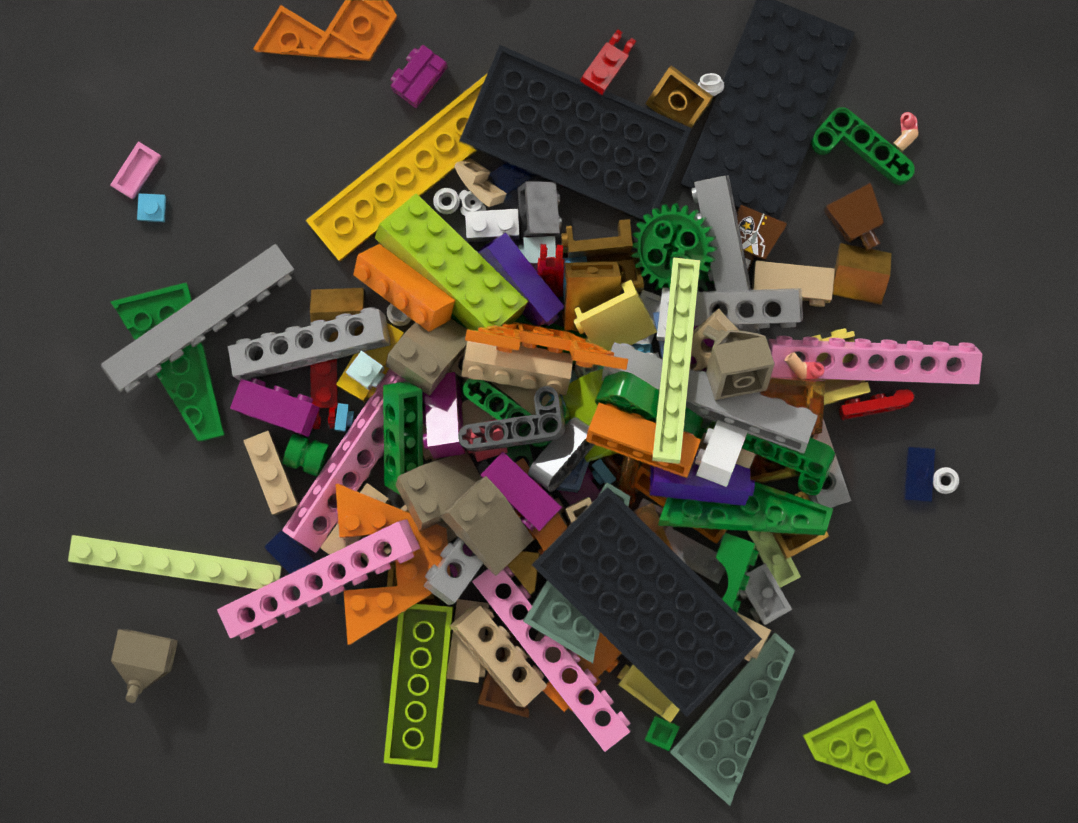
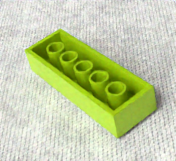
(450, 263)
(418, 686)

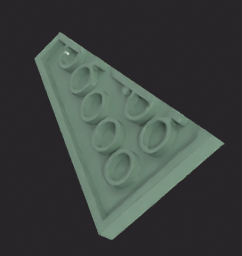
(561, 620)
(728, 730)

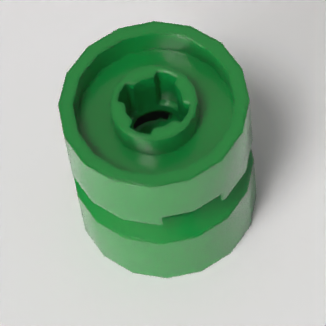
(305, 454)

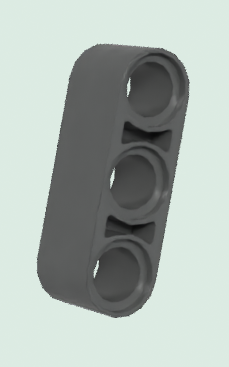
(561, 456)

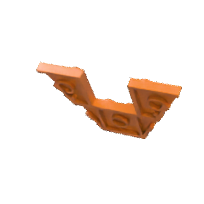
(351, 35)
(510, 336)
(373, 607)

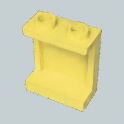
(617, 320)
(840, 389)
(643, 689)

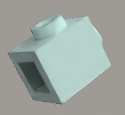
(531, 248)
(366, 371)

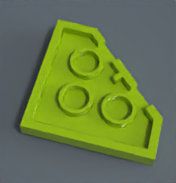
(859, 745)

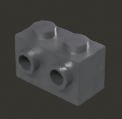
(539, 209)

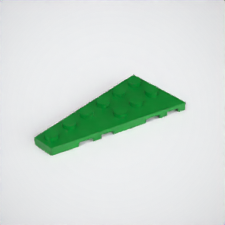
(187, 377)
(764, 512)

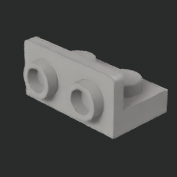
(765, 596)

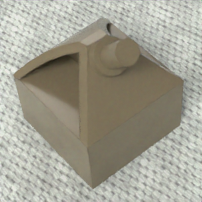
(738, 363)
(142, 659)

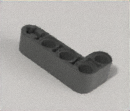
(512, 425)

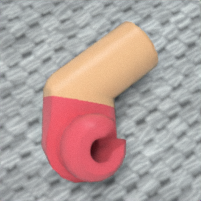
(909, 130)
(804, 370)

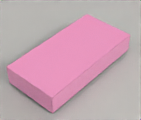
(135, 170)

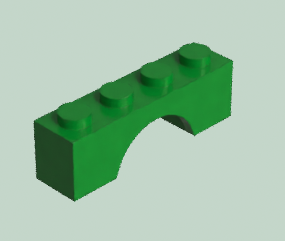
(736, 557)

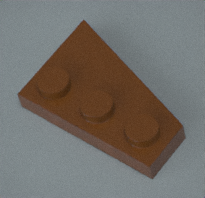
(493, 695)

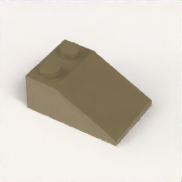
(427, 356)
(436, 487)
(488, 525)

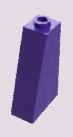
(517, 270)
(697, 488)

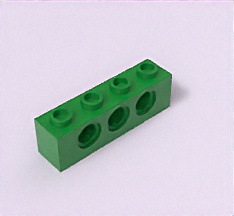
(402, 430)

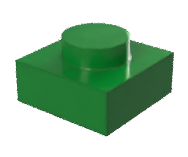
(661, 733)

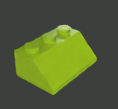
(581, 404)

